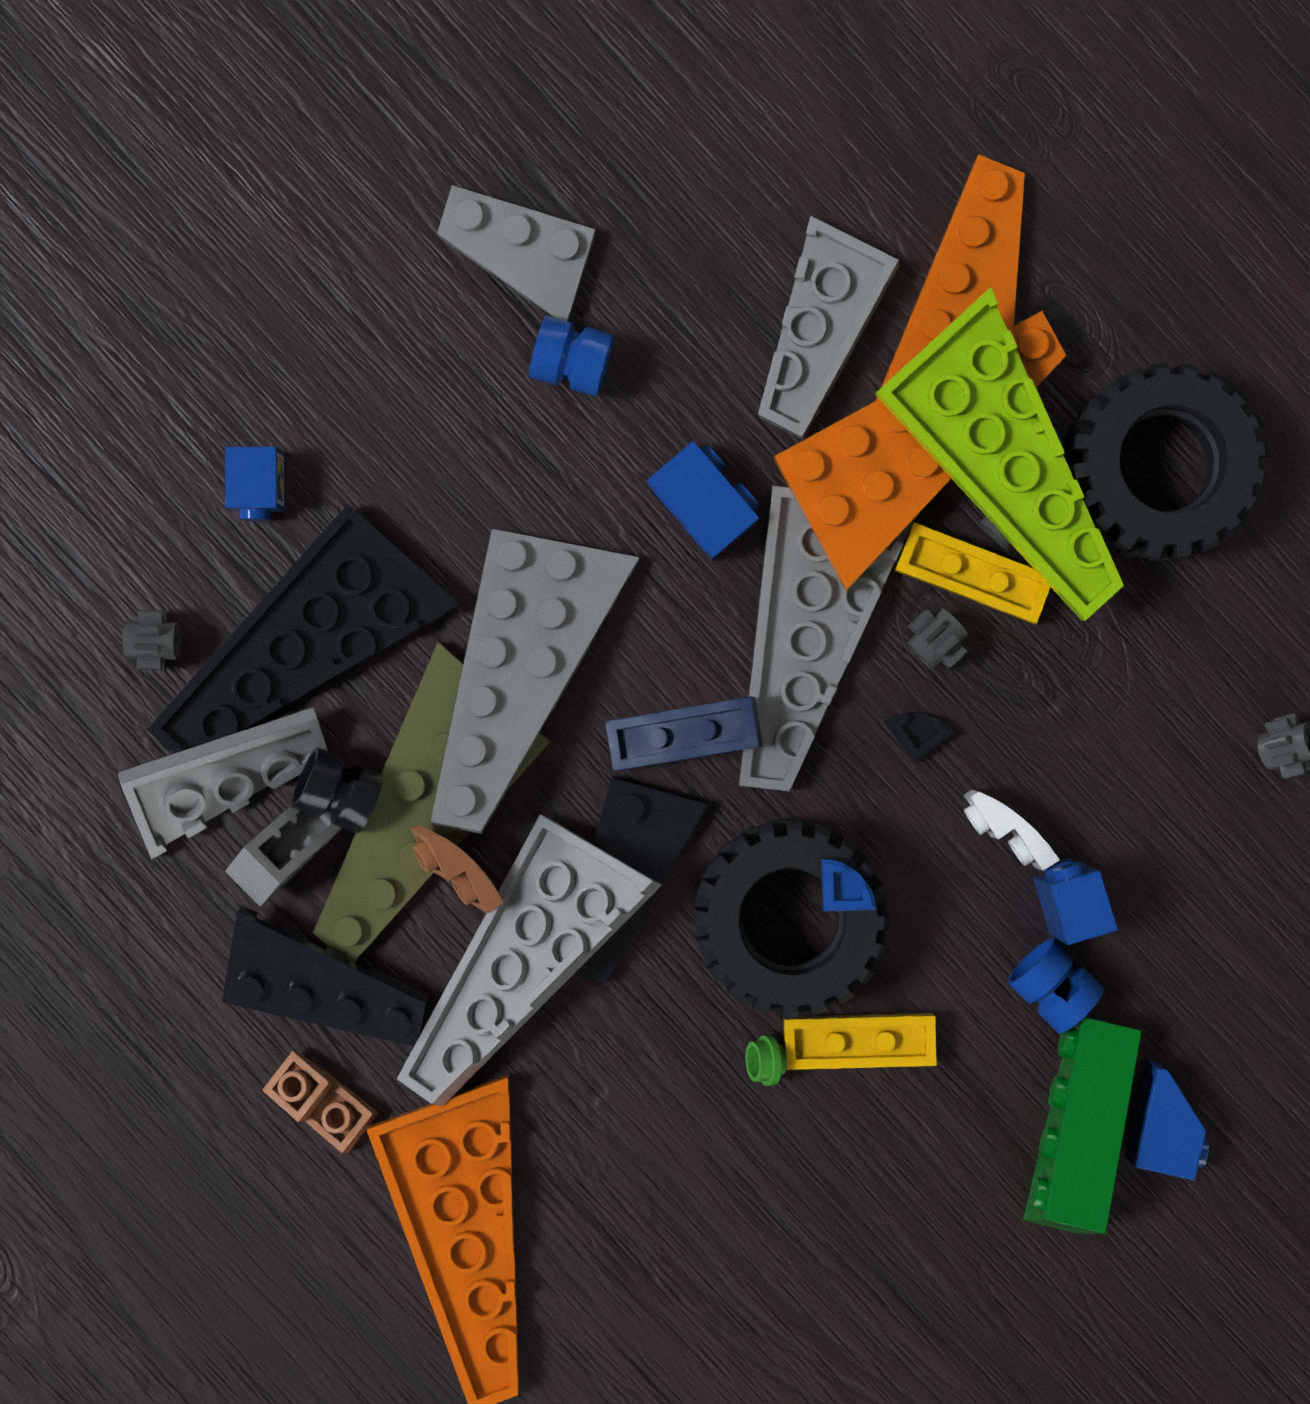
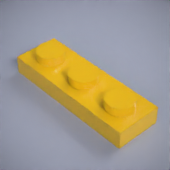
(973, 573)
(860, 1041)

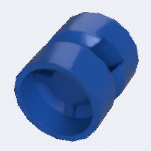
(571, 355)
(1043, 973)

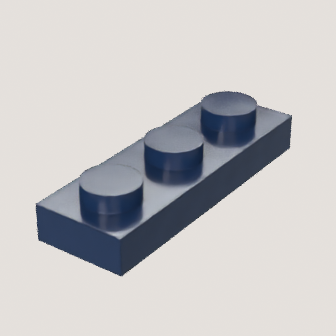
(684, 733)

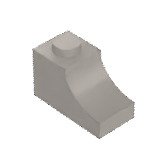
(280, 852)

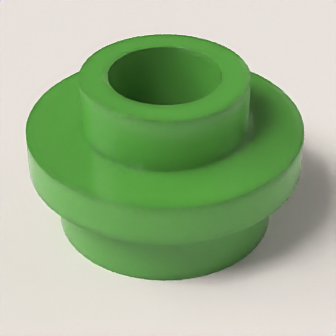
(765, 1060)

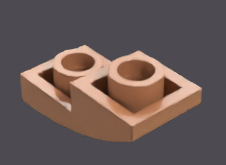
(450, 861)
(320, 1101)

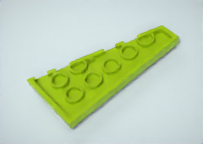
(993, 437)

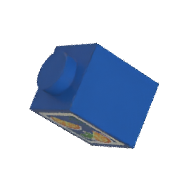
(255, 481)

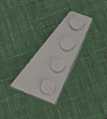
(827, 312)
(199, 783)

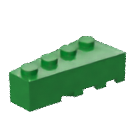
(1084, 1128)

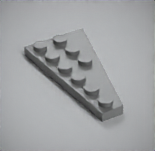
(526, 640)

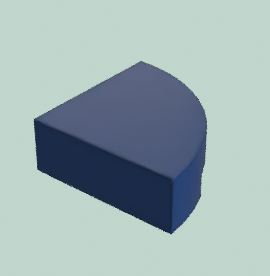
(844, 888)

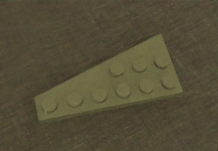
(380, 864)

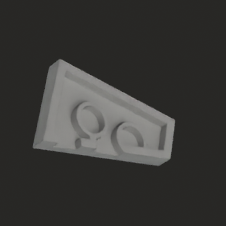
(520, 246)

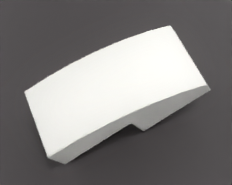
(998, 820)

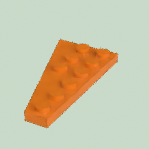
(974, 255)
(873, 477)
(456, 1207)

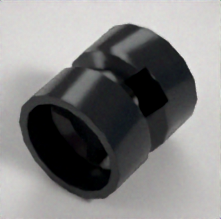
(337, 790)

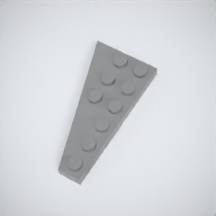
(802, 639)
(555, 915)

